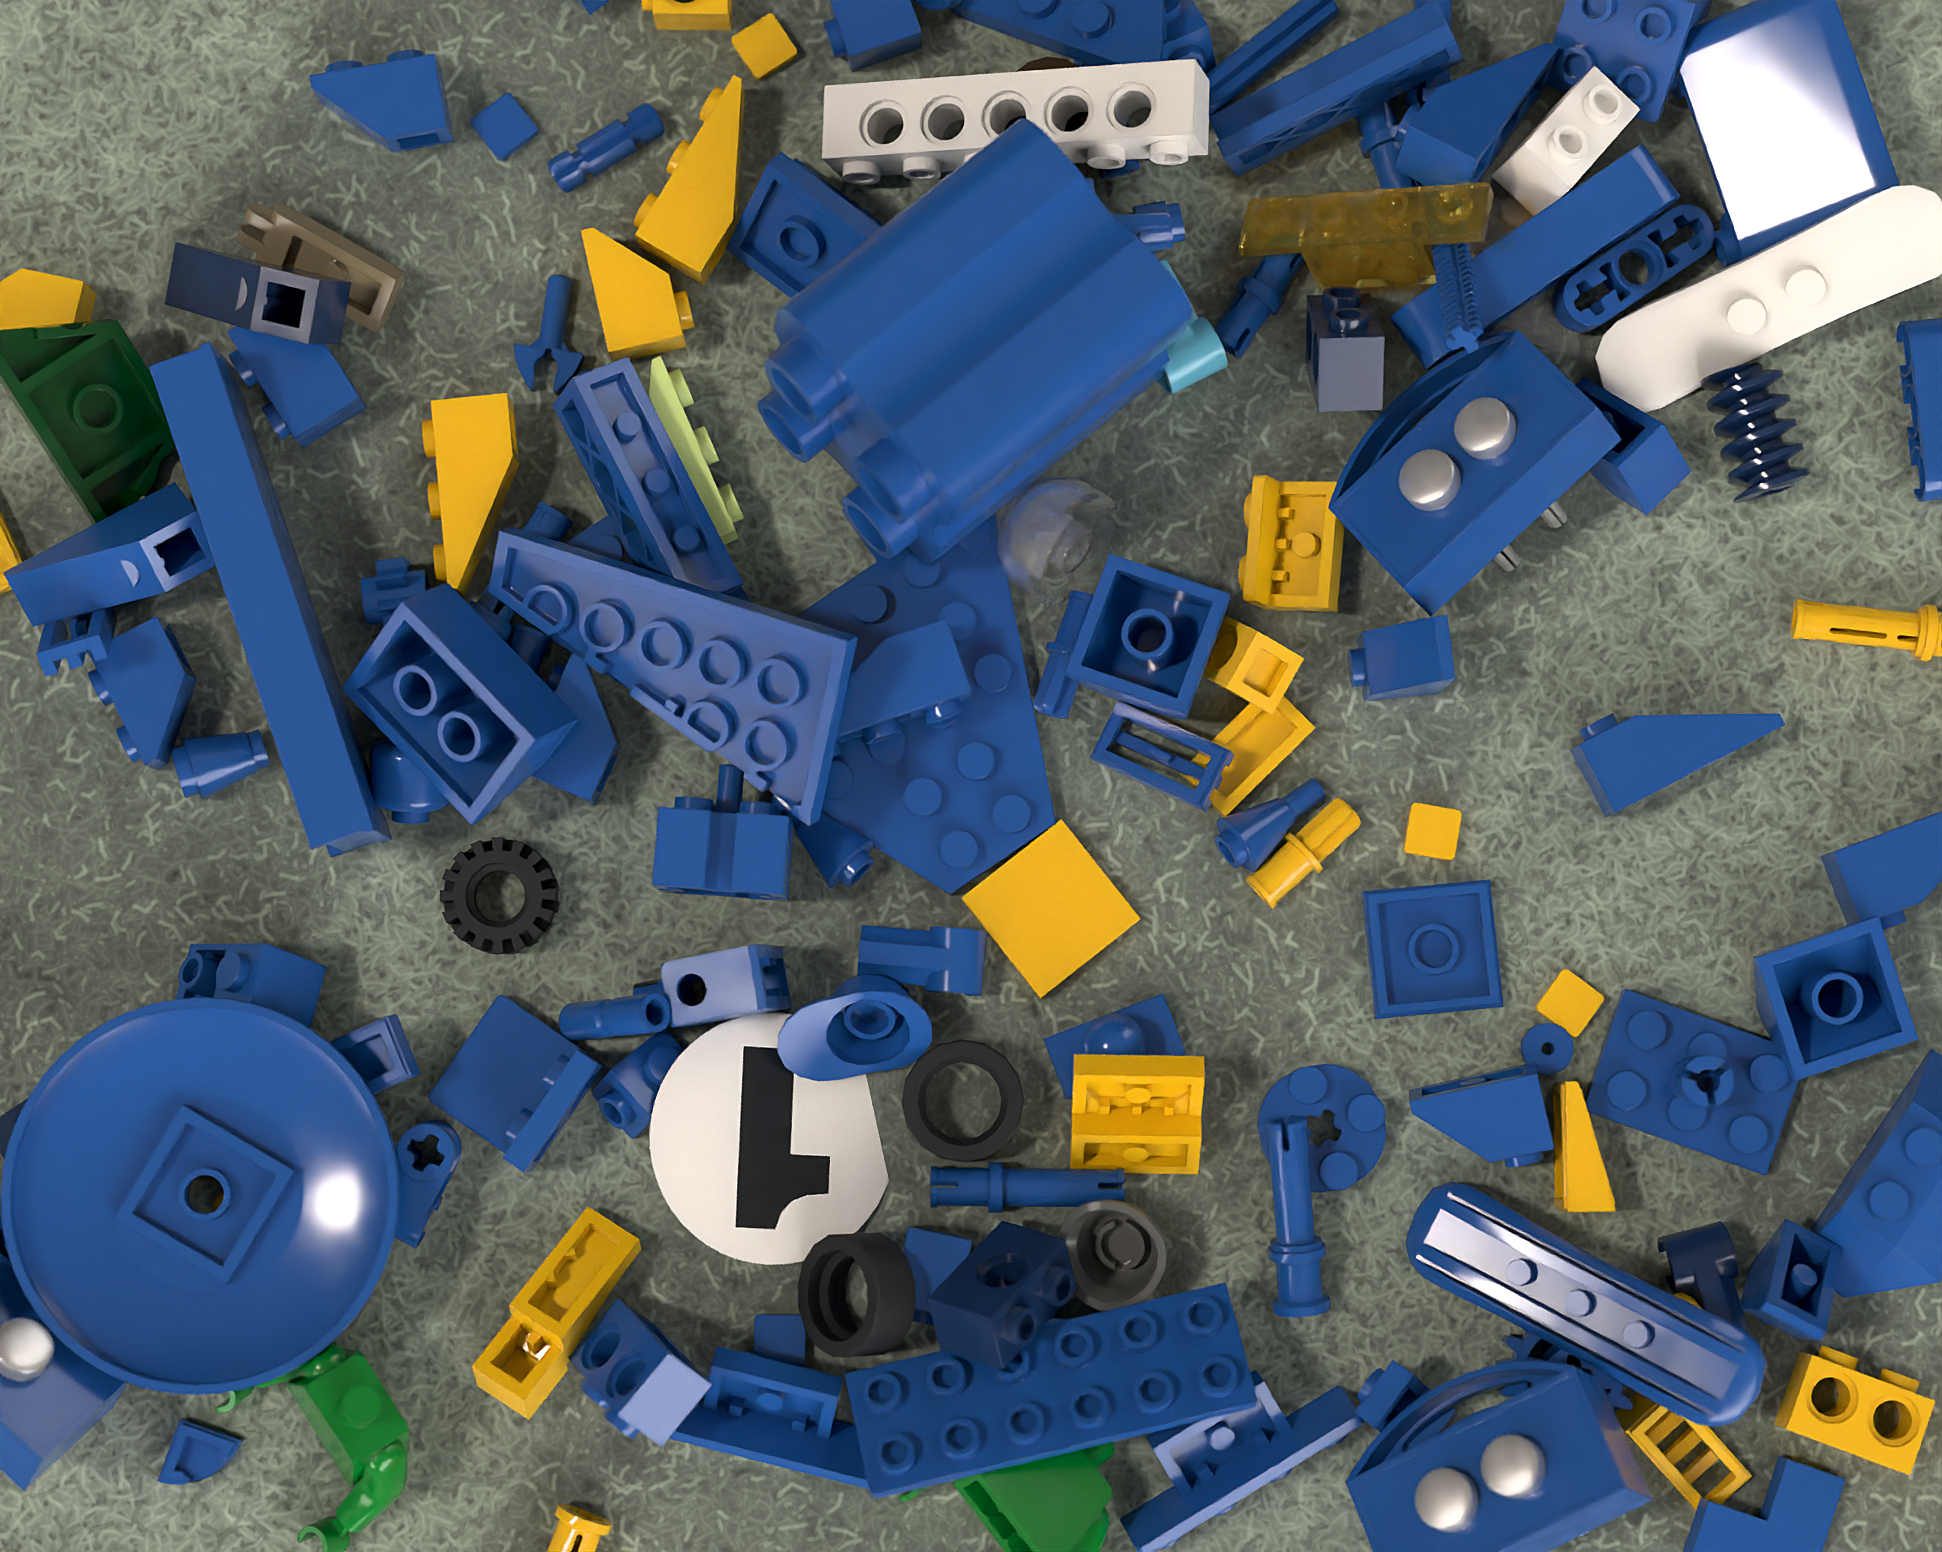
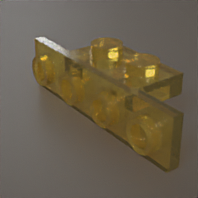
(1368, 234)

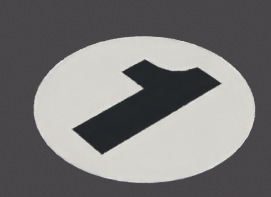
(759, 1154)

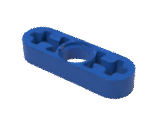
(1659, 268)

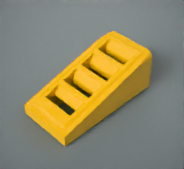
(1578, 1164)
(1659, 1423)

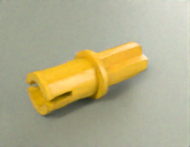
(1304, 851)

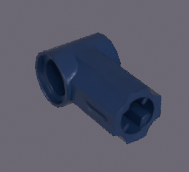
(1705, 1269)

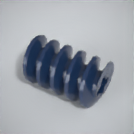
(1755, 430)

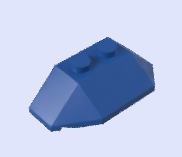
(1892, 1196)

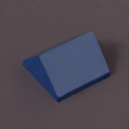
(1832, 998)

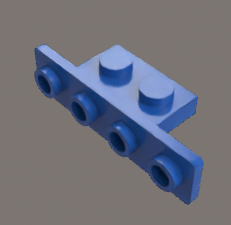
(775, 1417)
(1230, 1457)

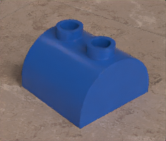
(1147, 637)

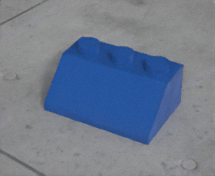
(458, 701)

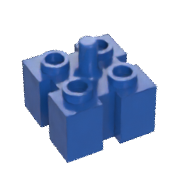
(724, 847)

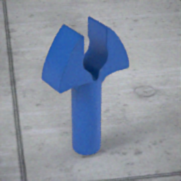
(551, 338)

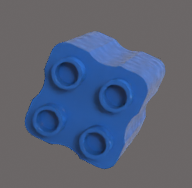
(970, 344)

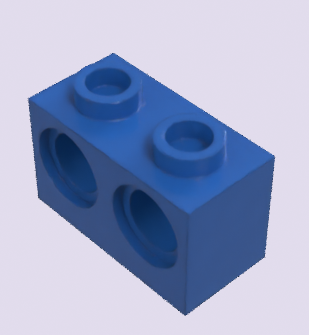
(637, 1374)

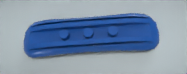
(1585, 1306)

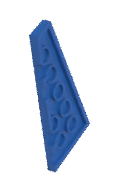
(707, 663)

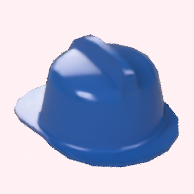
(856, 1031)

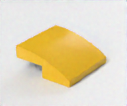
(1137, 1113)

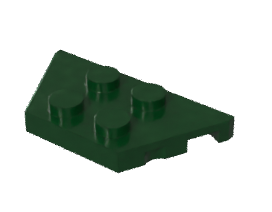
(89, 409)

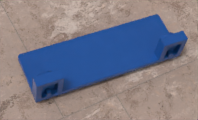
(1060, 1394)

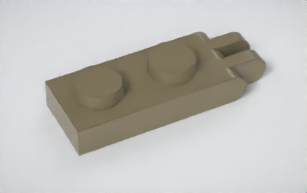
(303, 244)

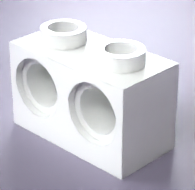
(1566, 142)

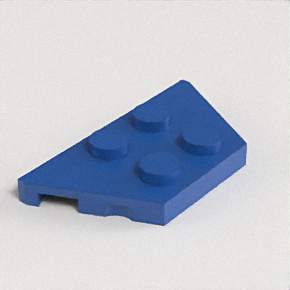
(1079, 29)

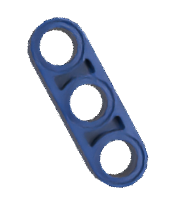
(1923, 391)

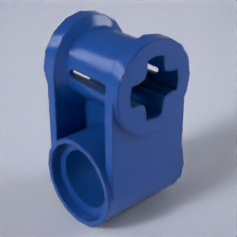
(423, 1185)

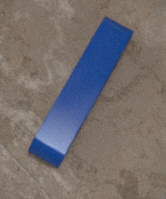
(1546, 249)

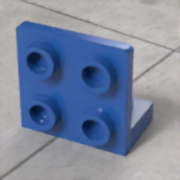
(1629, 42)
(515, 1083)

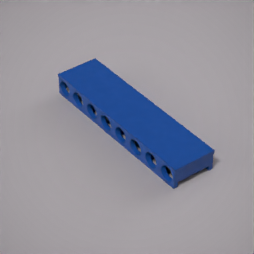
(269, 601)

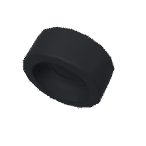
(953, 1053)
(889, 1294)

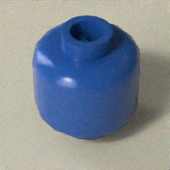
(401, 786)

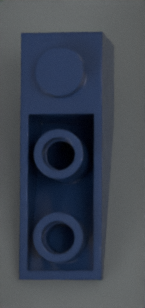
(258, 295)

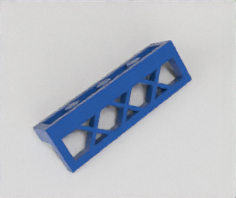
(1335, 88)
(642, 478)

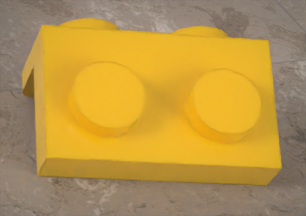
(1291, 546)

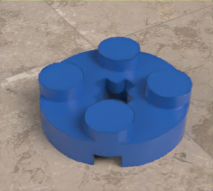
(1357, 1116)

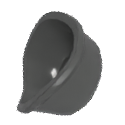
(1114, 1253)

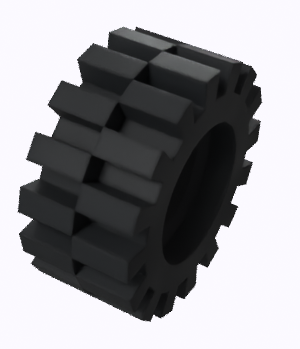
(462, 885)

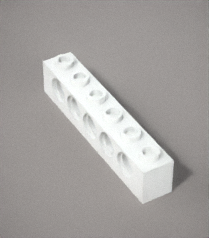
(862, 114)

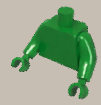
(358, 1431)
(1043, 1502)

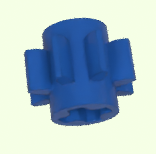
(392, 585)

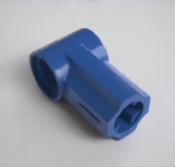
(937, 958)

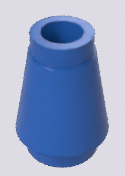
(217, 761)

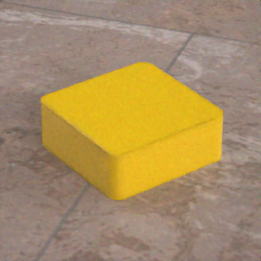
(764, 47)
(1432, 831)
(1569, 1002)

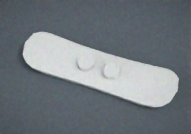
(1773, 296)

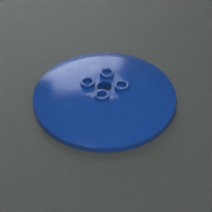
(105, 1209)

